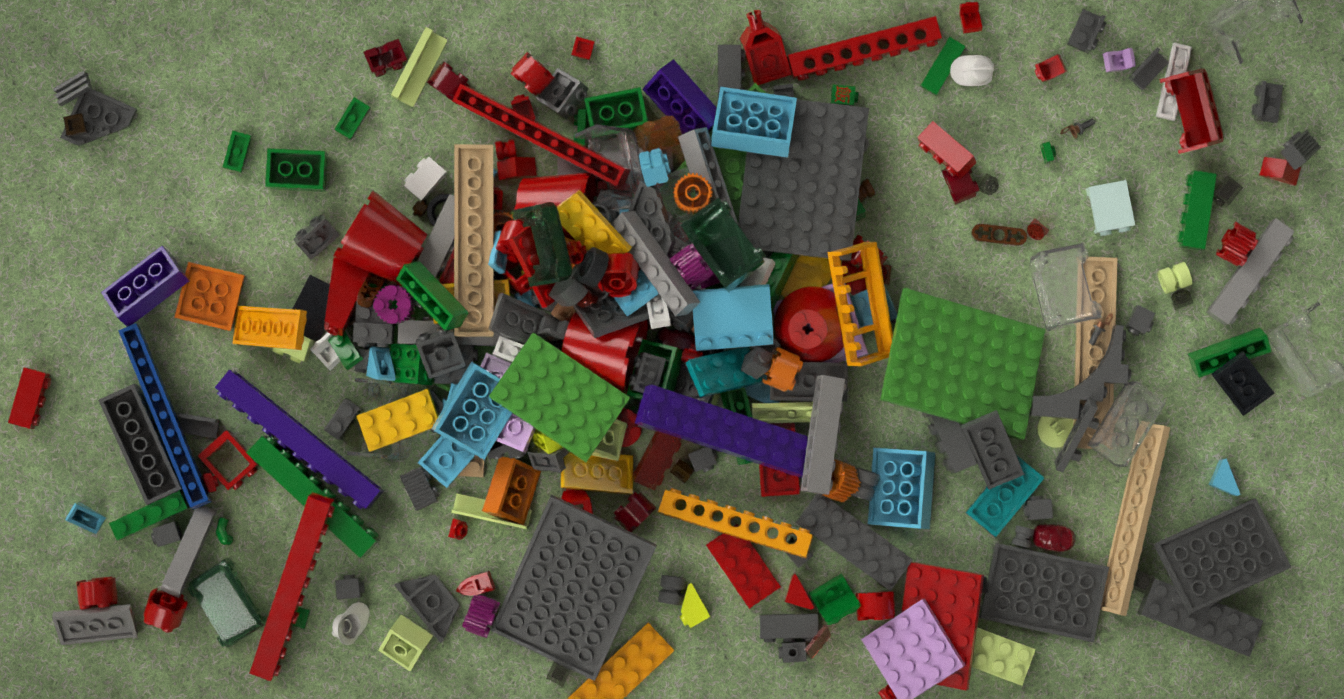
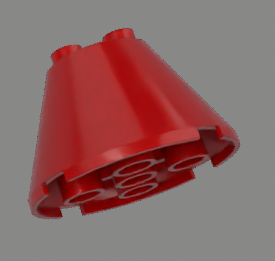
(811, 306)

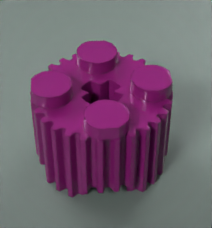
(691, 266)
(384, 307)
(480, 615)

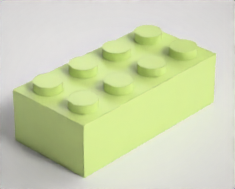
(1001, 656)

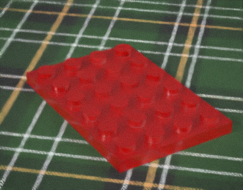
(956, 604)

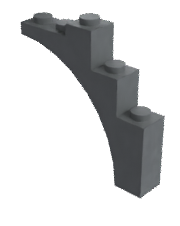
(1110, 370)

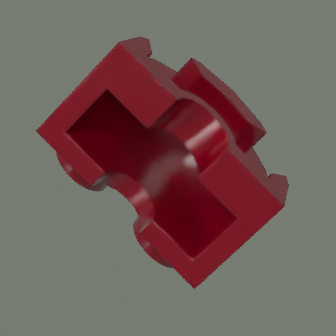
(385, 58)
(447, 81)
(960, 189)
(634, 512)

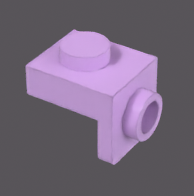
(1119, 60)

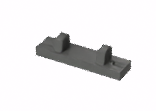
(1069, 449)

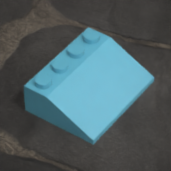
(753, 122)
(733, 318)
(470, 415)
(903, 488)

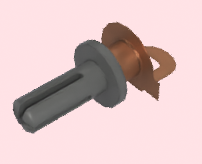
(1078, 129)
(1098, 328)

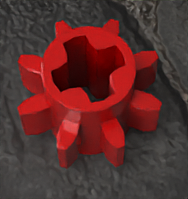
(576, 251)
(691, 353)

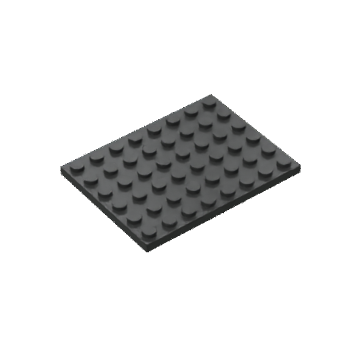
(812, 196)
(573, 587)

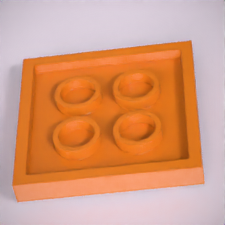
(210, 296)

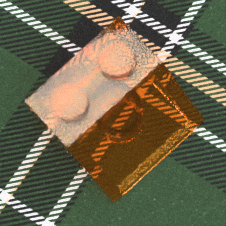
(658, 134)

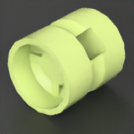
(1176, 277)

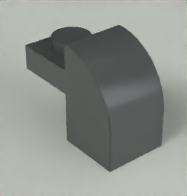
(569, 291)

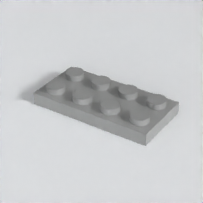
(95, 624)

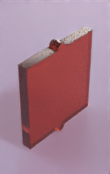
(818, 642)

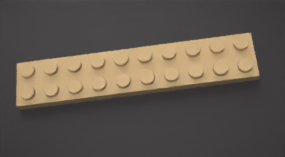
(473, 237)
(1102, 284)
(1133, 520)

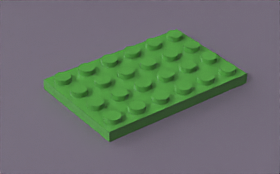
(559, 397)

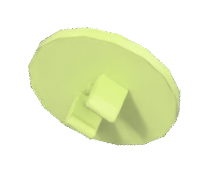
(1054, 430)

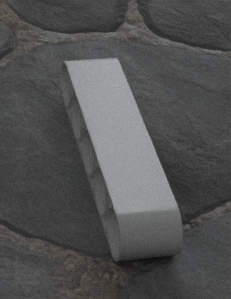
(188, 551)

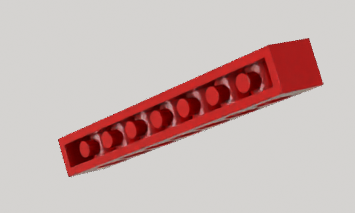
(928, 26)

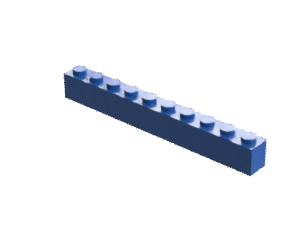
(165, 416)

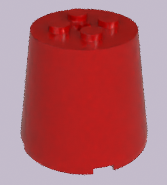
(555, 190)
(381, 239)
(608, 355)

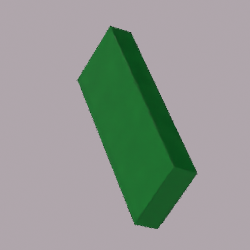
(941, 67)

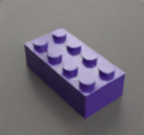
(681, 98)
(145, 286)

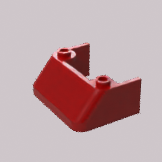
(1196, 109)

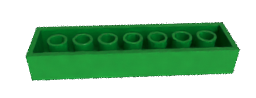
(300, 485)

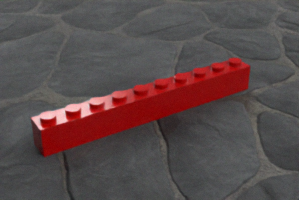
(541, 135)
(291, 586)

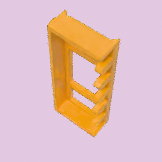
(877, 300)

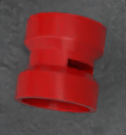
(505, 149)

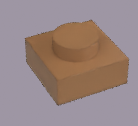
(563, 312)

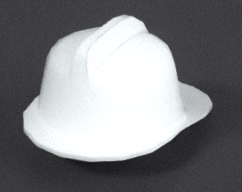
(972, 70)
(351, 623)

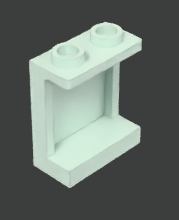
(1111, 207)

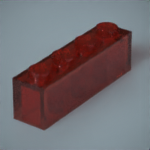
(656, 460)

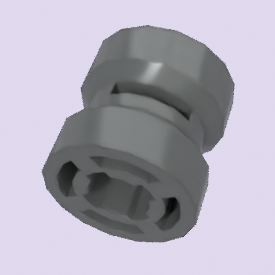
(1023, 536)

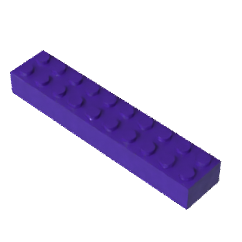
(722, 430)
(298, 438)

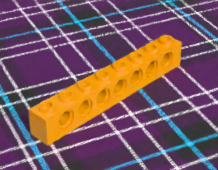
(672, 497)

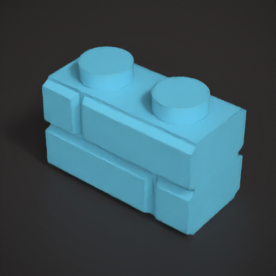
(654, 167)

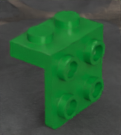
(408, 365)
(835, 599)

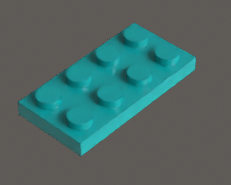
(720, 372)
(999, 504)

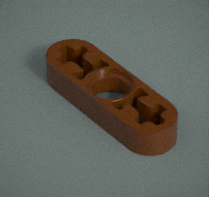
(994, 227)
(365, 289)

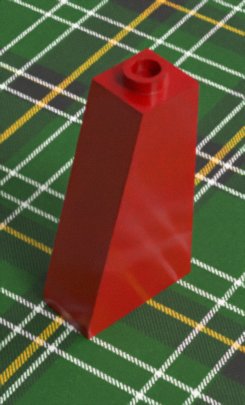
(342, 295)

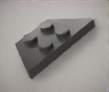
(431, 603)

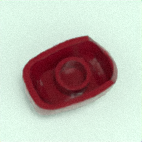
(675, 338)
(1053, 537)

